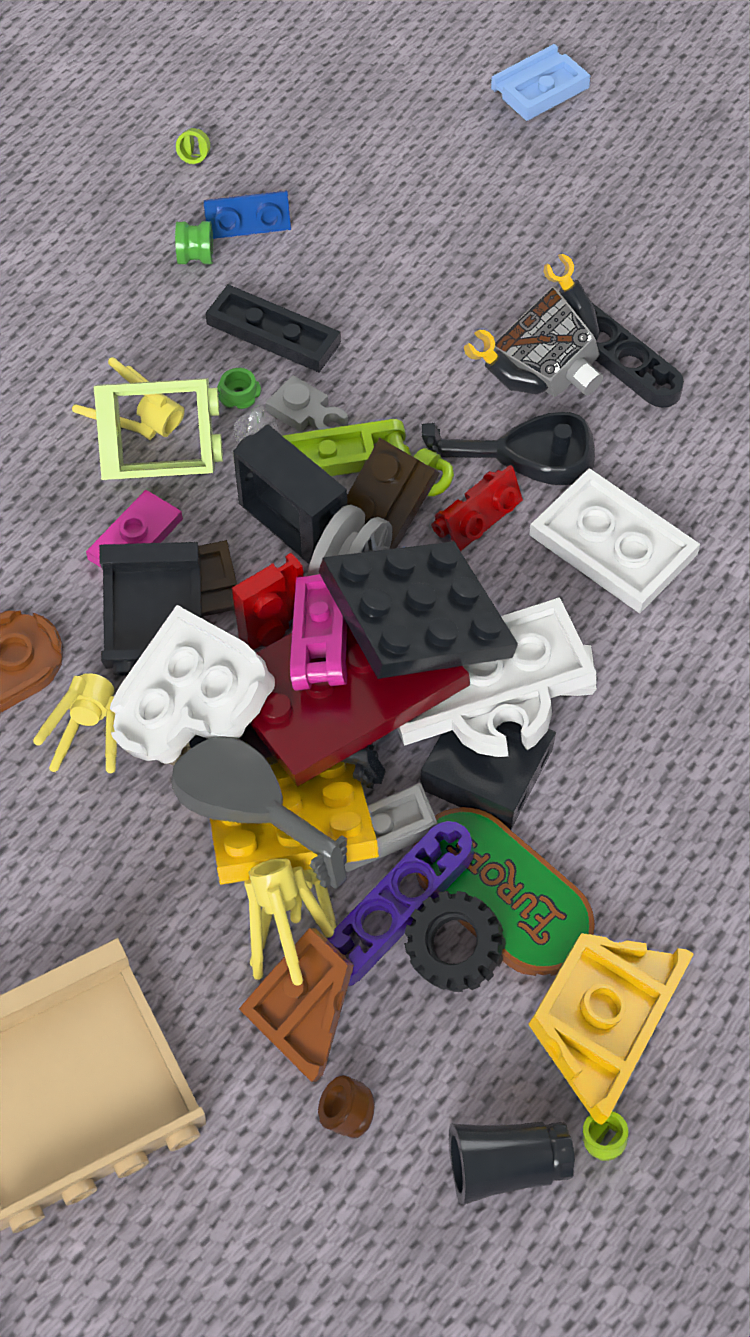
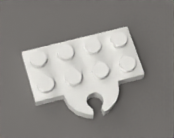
(515, 689)

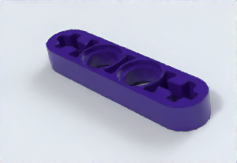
(388, 897)

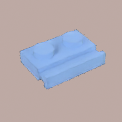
(540, 82)

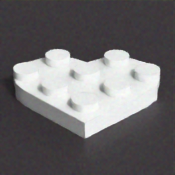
(186, 686)

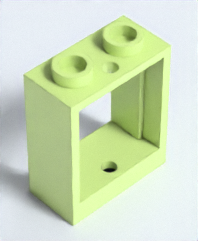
(110, 430)

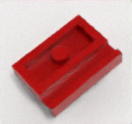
(266, 603)

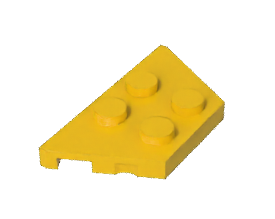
(605, 1014)

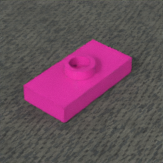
(144, 521)

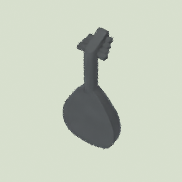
(236, 784)

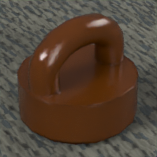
(346, 1107)

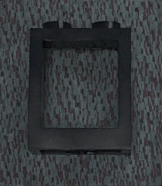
(286, 490)

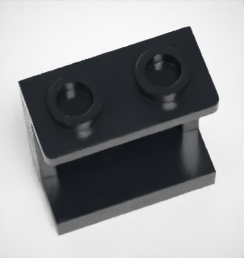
(141, 592)

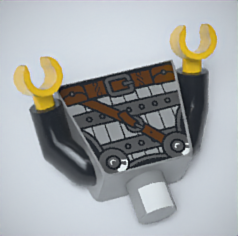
(549, 343)

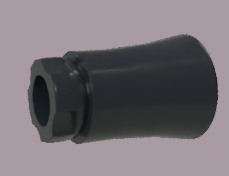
(508, 1157)

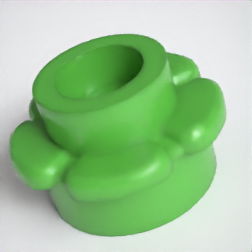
(238, 379)

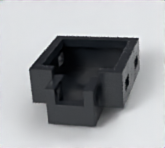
(483, 780)

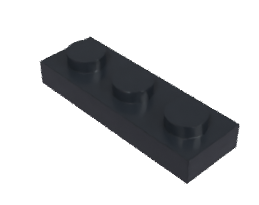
(273, 328)

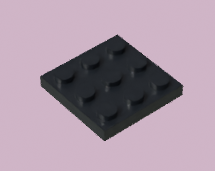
(416, 609)

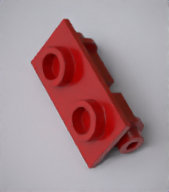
(484, 506)

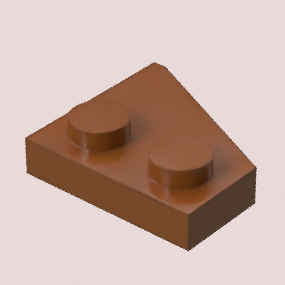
(304, 1016)

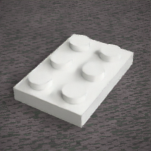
(614, 540)

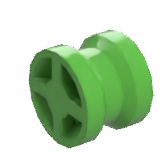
(194, 242)

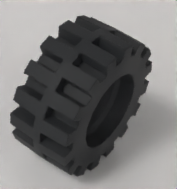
(423, 931)

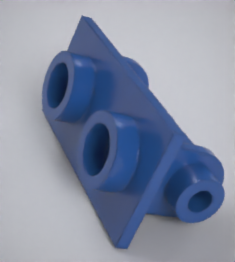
(248, 214)

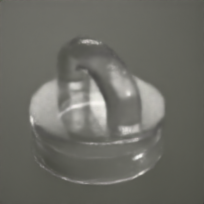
(252, 423)

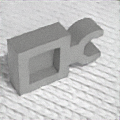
(303, 405)

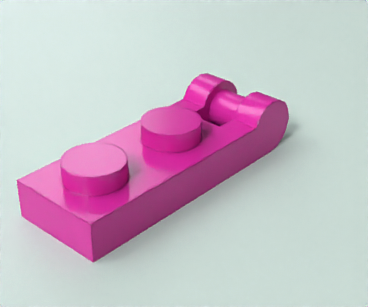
(317, 633)

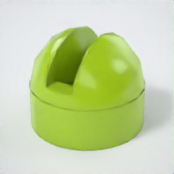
(185, 145)
(594, 1134)

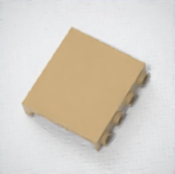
(83, 1085)

